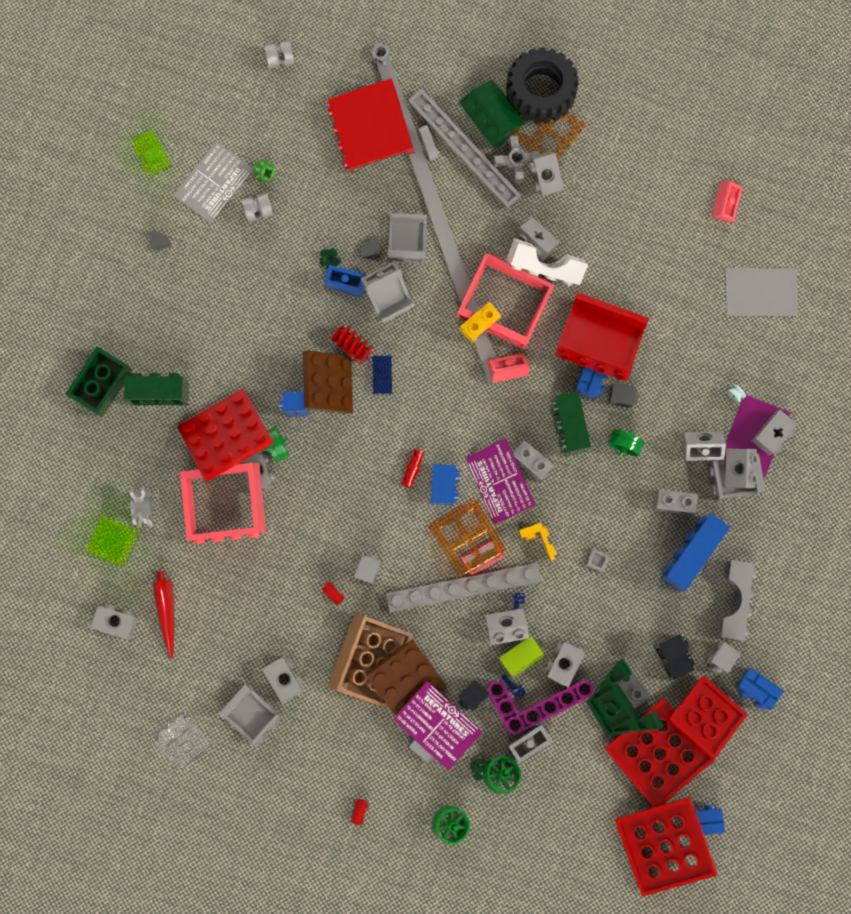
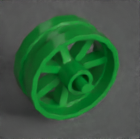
(625, 442)
(278, 448)
(501, 775)
(450, 824)

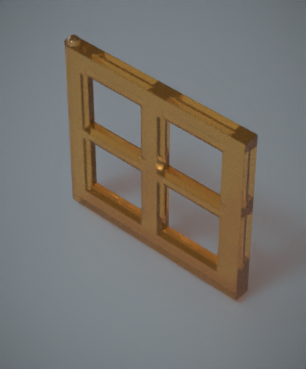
(546, 128)
(468, 537)

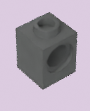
(623, 395)

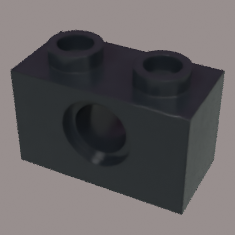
(472, 696)

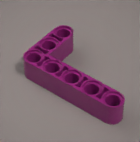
(542, 715)

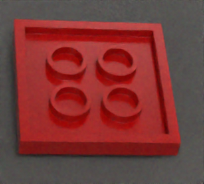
(707, 717)

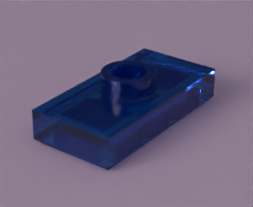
(382, 374)

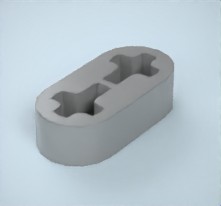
(428, 142)

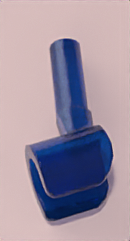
(519, 598)
(518, 690)

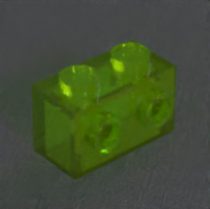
(151, 152)

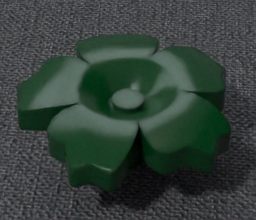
(329, 258)
(478, 768)

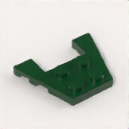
(614, 709)

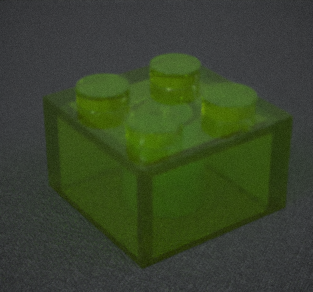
(113, 541)

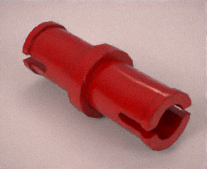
(412, 468)

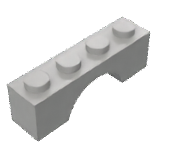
(740, 576)

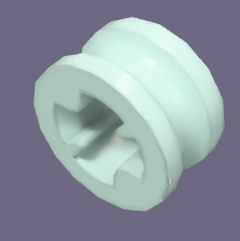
(736, 393)

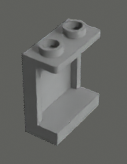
(407, 237)
(388, 292)
(717, 471)
(250, 715)

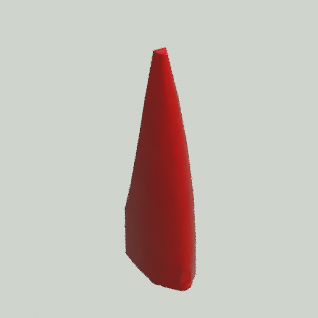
(165, 609)

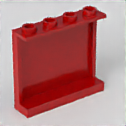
(370, 125)
(601, 337)

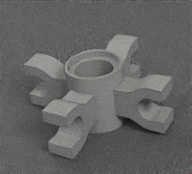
(500, 161)
(141, 506)

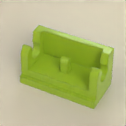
(521, 657)

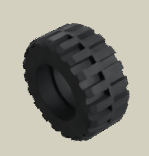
(544, 63)

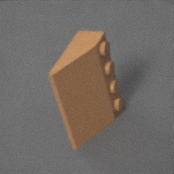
(364, 648)

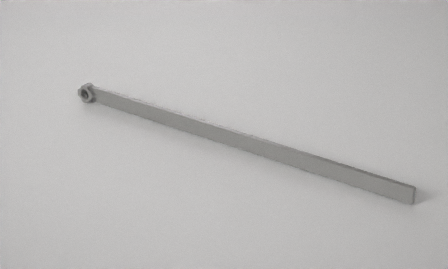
(435, 209)

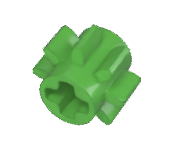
(263, 170)

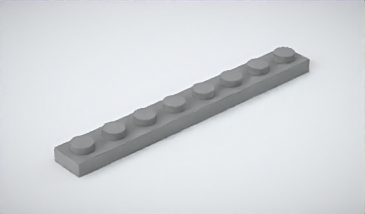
(464, 149)
(463, 587)

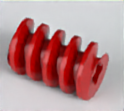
(352, 343)

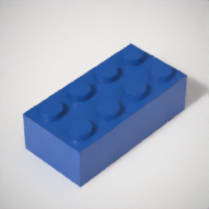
(695, 552)

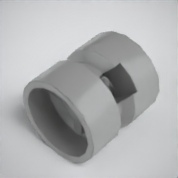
(272, 54)
(257, 207)

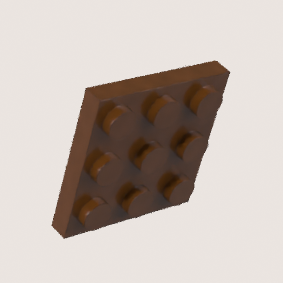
(327, 382)
(403, 676)

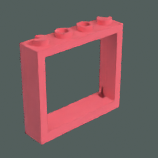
(523, 276)
(256, 502)

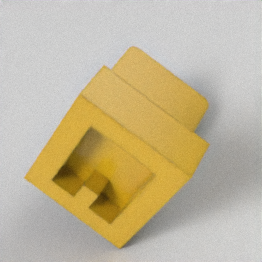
(479, 322)
(530, 533)

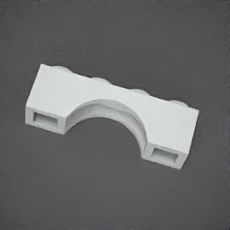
(568, 269)

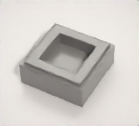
(597, 560)

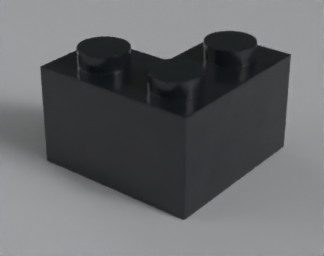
(673, 656)

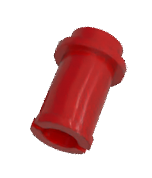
(332, 593)
(359, 811)

